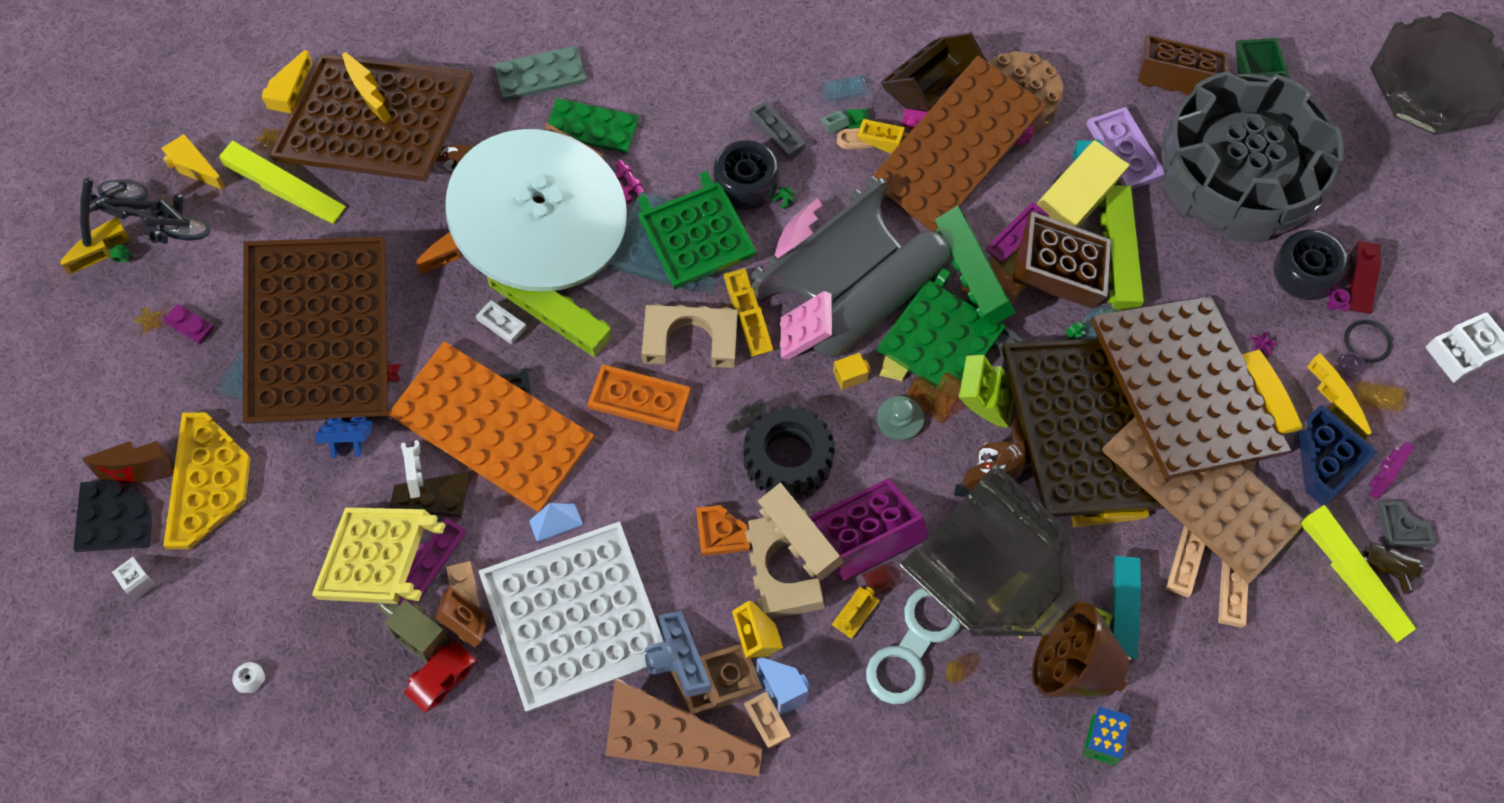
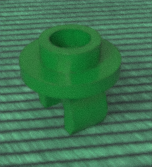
(786, 193)

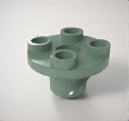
(900, 418)

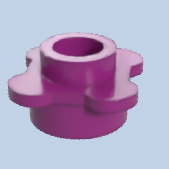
(1343, 296)

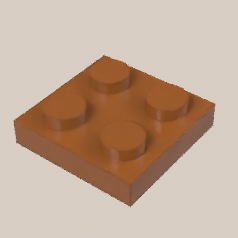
(462, 616)

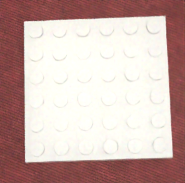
(571, 615)

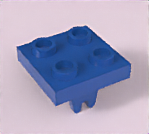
(336, 430)

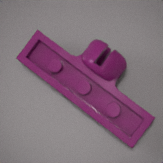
(432, 557)

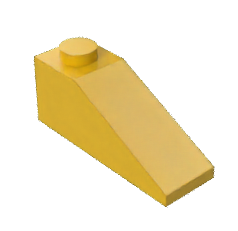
(287, 84)
(188, 161)

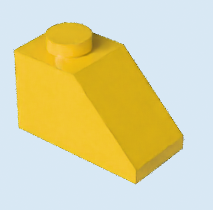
(756, 631)

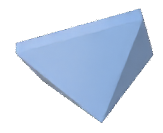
(554, 520)

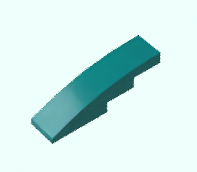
(1126, 603)

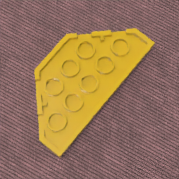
(206, 482)

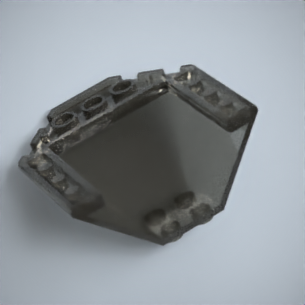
(998, 562)

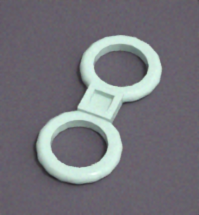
(912, 649)

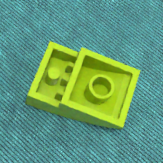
(986, 390)

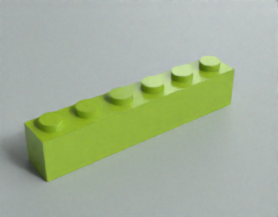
(1124, 264)
(560, 315)

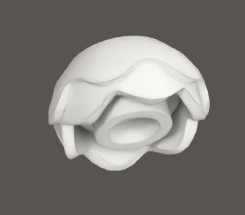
(249, 685)

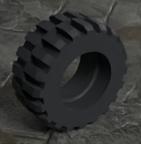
(793, 424)

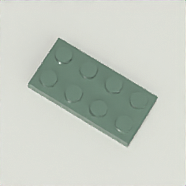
(540, 73)

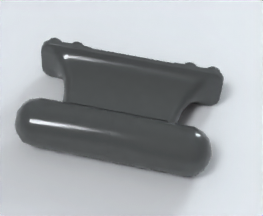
(858, 265)

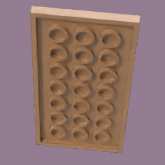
(1221, 506)

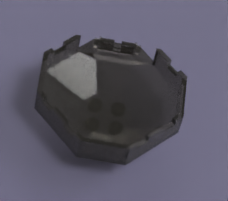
(1441, 73)

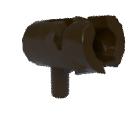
(1398, 564)

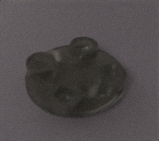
(749, 414)

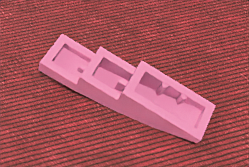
(797, 228)

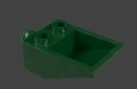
(1260, 57)

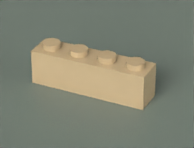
(800, 531)

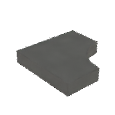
(1403, 529)

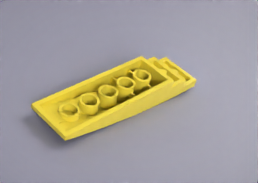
(1080, 188)

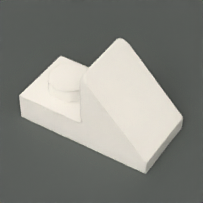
(133, 579)

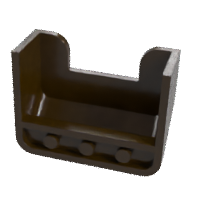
(930, 70)

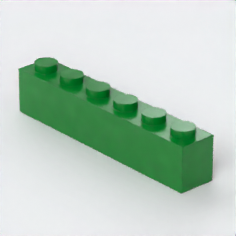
(975, 267)

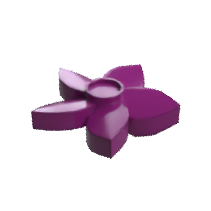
(1263, 343)

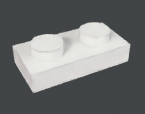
(501, 322)

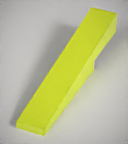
(280, 182)
(1357, 573)

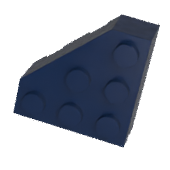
(1330, 454)

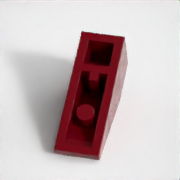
(1363, 276)

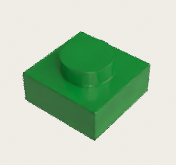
(856, 117)

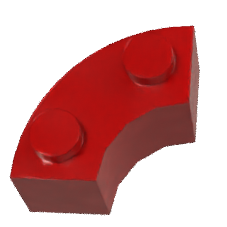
(439, 676)

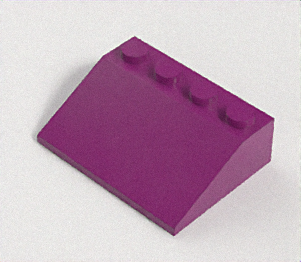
(870, 527)

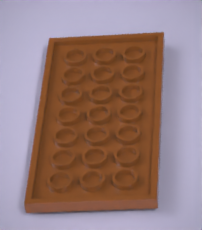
(958, 142)

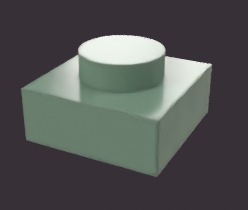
(835, 122)

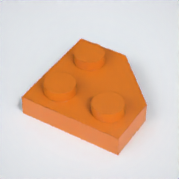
(720, 531)

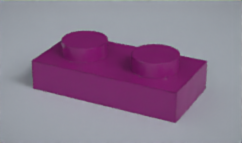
(188, 324)

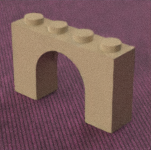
(664, 320)
(778, 598)

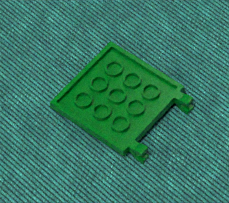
(696, 233)
(938, 333)

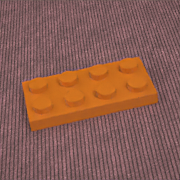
(639, 397)

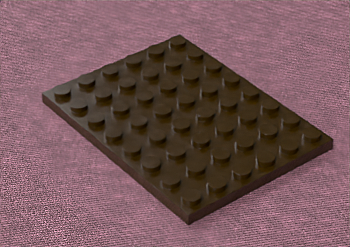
(1067, 414)

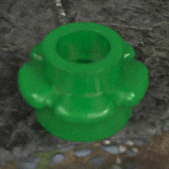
(120, 253)
(1076, 330)

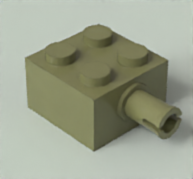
(414, 628)

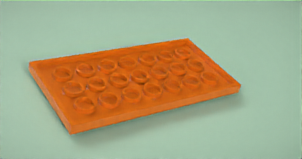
(491, 426)

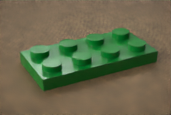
(594, 125)

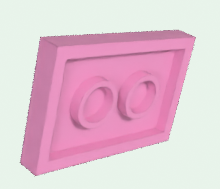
(806, 325)

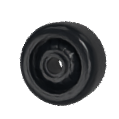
(747, 173)
(1310, 264)

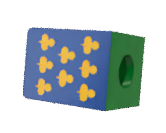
(1107, 736)

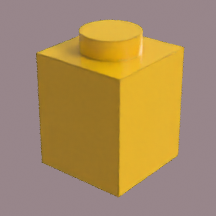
(851, 371)

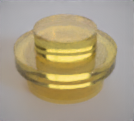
(954, 671)

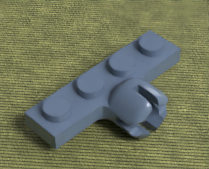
(678, 655)

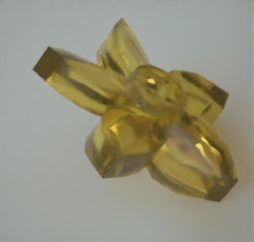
(268, 137)
(148, 319)

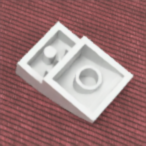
(1468, 347)

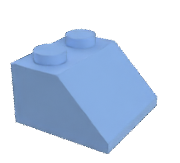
(783, 684)

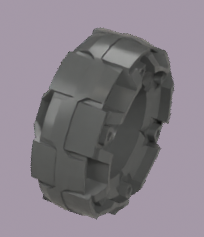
(1250, 155)

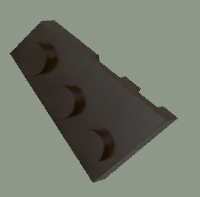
(438, 496)

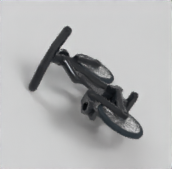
(123, 199)

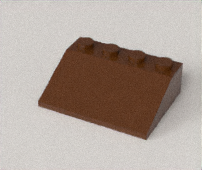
(1176, 65)
(1063, 261)

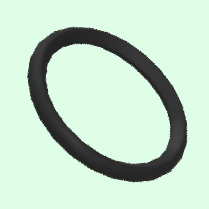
(1379, 326)

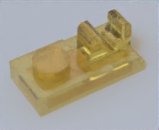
(1380, 396)

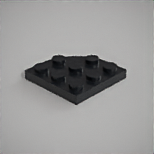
(111, 517)

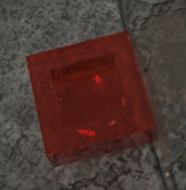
(878, 580)

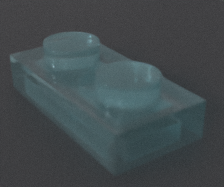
(844, 88)

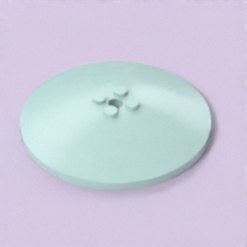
(530, 242)

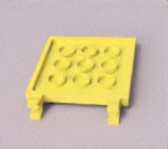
(374, 555)

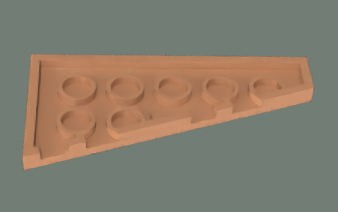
(665, 734)

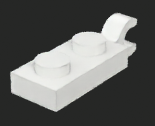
(412, 464)

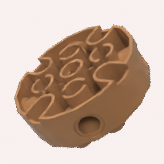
(1036, 77)

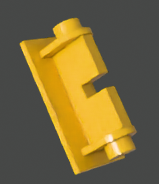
(856, 611)

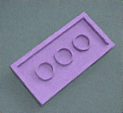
(1124, 139)

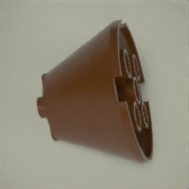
(1080, 657)

